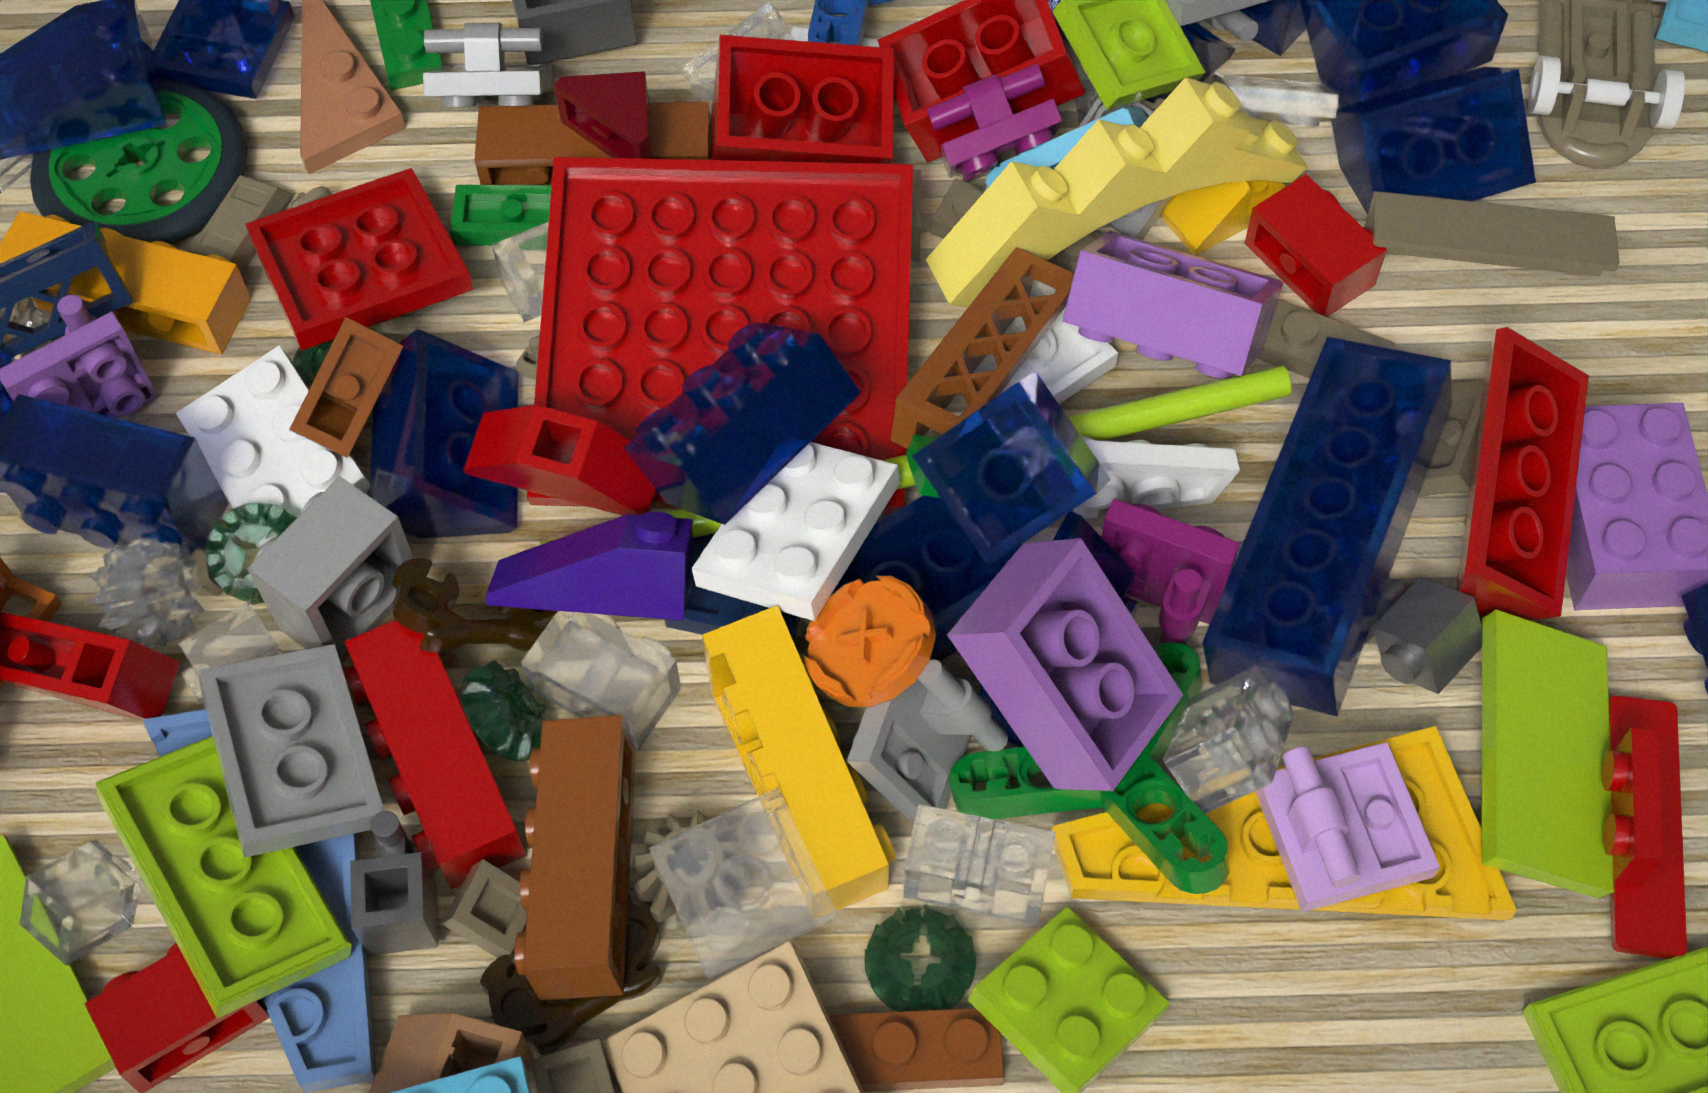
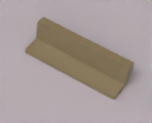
(1493, 233)

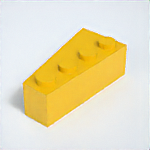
(795, 747)

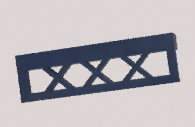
(46, 266)

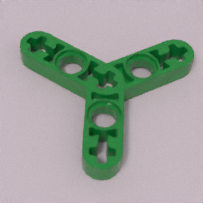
(1141, 786)

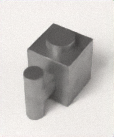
(1425, 632)
(393, 894)

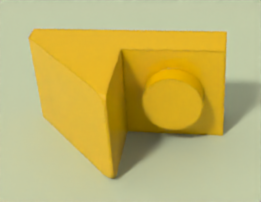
(1215, 212)

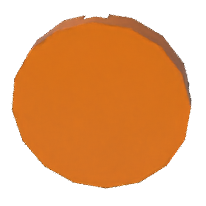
(870, 642)

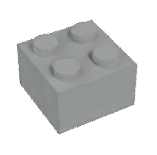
(332, 568)

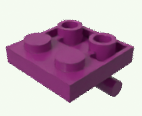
(998, 129)
(1173, 564)

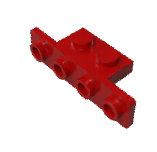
(1645, 828)

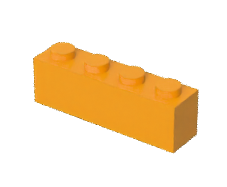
(173, 291)

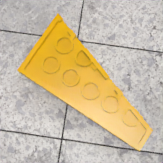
(1107, 865)

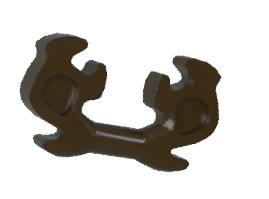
(428, 605)
(519, 1008)

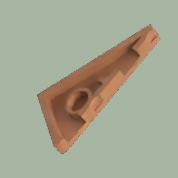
(340, 95)

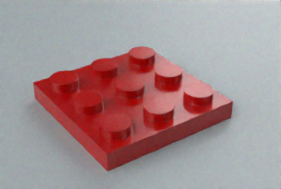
(358, 257)

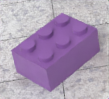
(1171, 304)
(1637, 510)
(1066, 665)

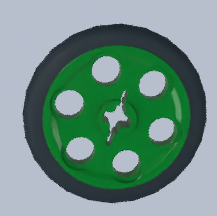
(202, 123)

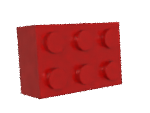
(968, 45)

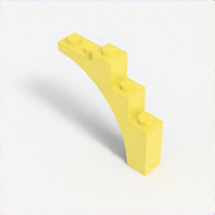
(1113, 170)

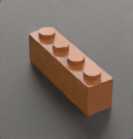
(521, 141)
(578, 859)

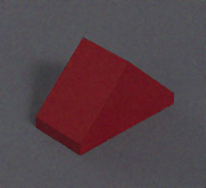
(608, 112)

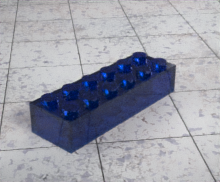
(1331, 522)

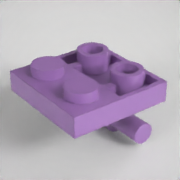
(85, 368)

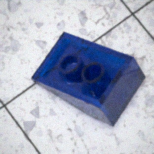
(79, 80)

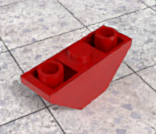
(560, 459)

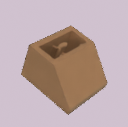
(441, 1046)

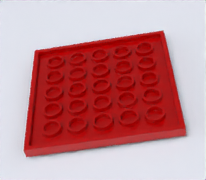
(678, 255)

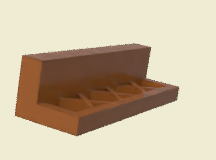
(974, 337)

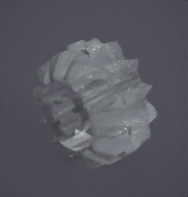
(147, 592)

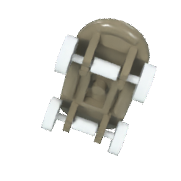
(1599, 80)

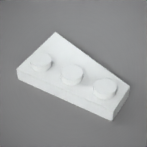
(1159, 474)

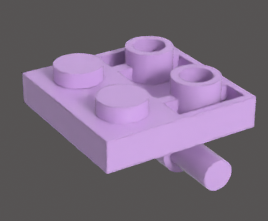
(1345, 826)

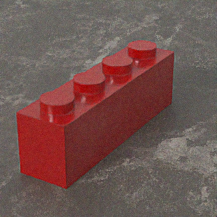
(434, 751)

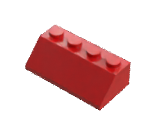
(1523, 480)

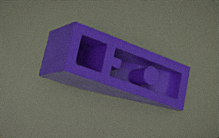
(609, 569)

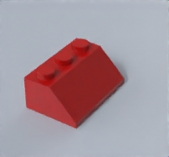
(802, 101)

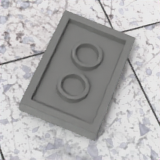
(290, 749)

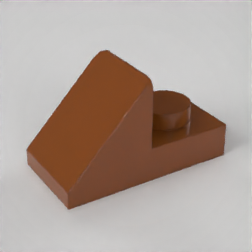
(346, 387)

